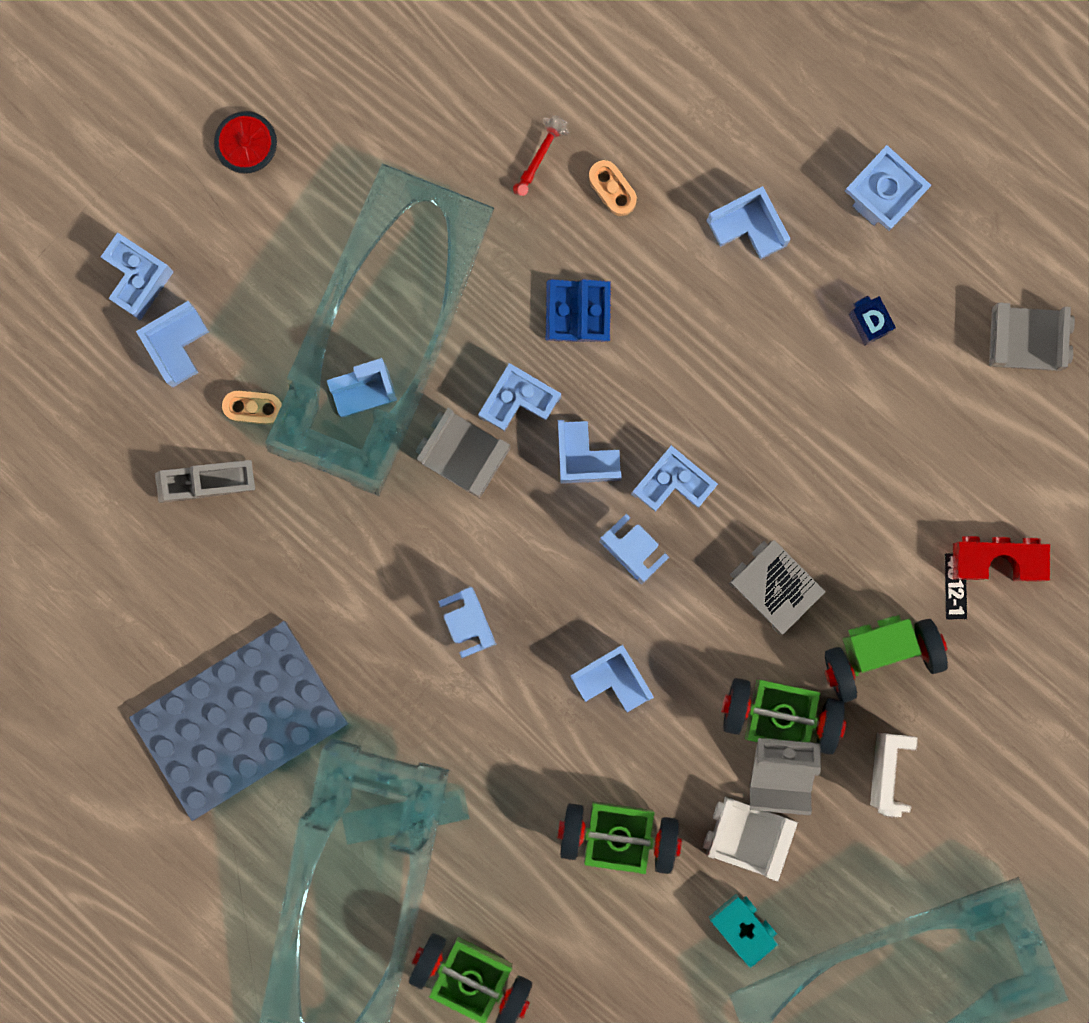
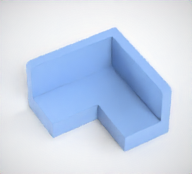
(752, 216)
(142, 278)
(168, 337)
(362, 389)
(516, 390)
(579, 463)
(672, 473)
(613, 671)

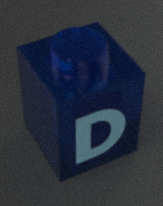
(871, 319)

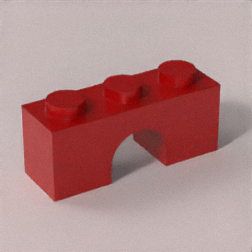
(1028, 559)

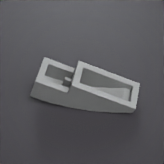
(204, 481)

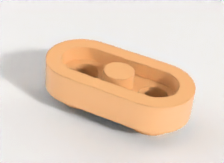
(612, 189)
(253, 407)

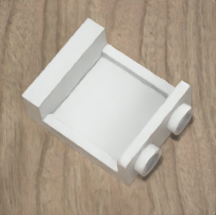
(884, 772)
(750, 838)

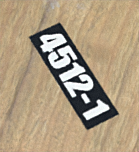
(955, 592)

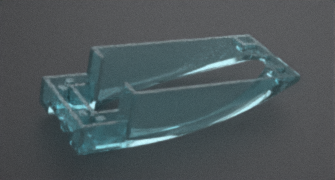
(291, 432)
(339, 771)
(1003, 1002)

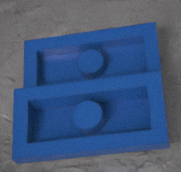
(578, 310)

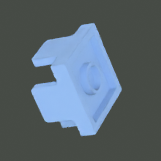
(886, 189)
(632, 549)
(468, 622)

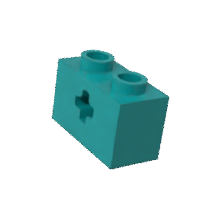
(749, 947)

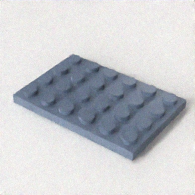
(238, 720)

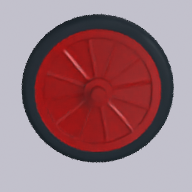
(245, 142)

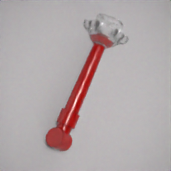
(555, 127)

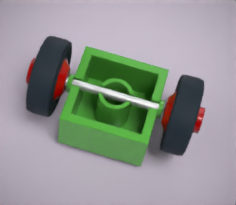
(881, 646)
(783, 714)
(619, 838)
(470, 980)

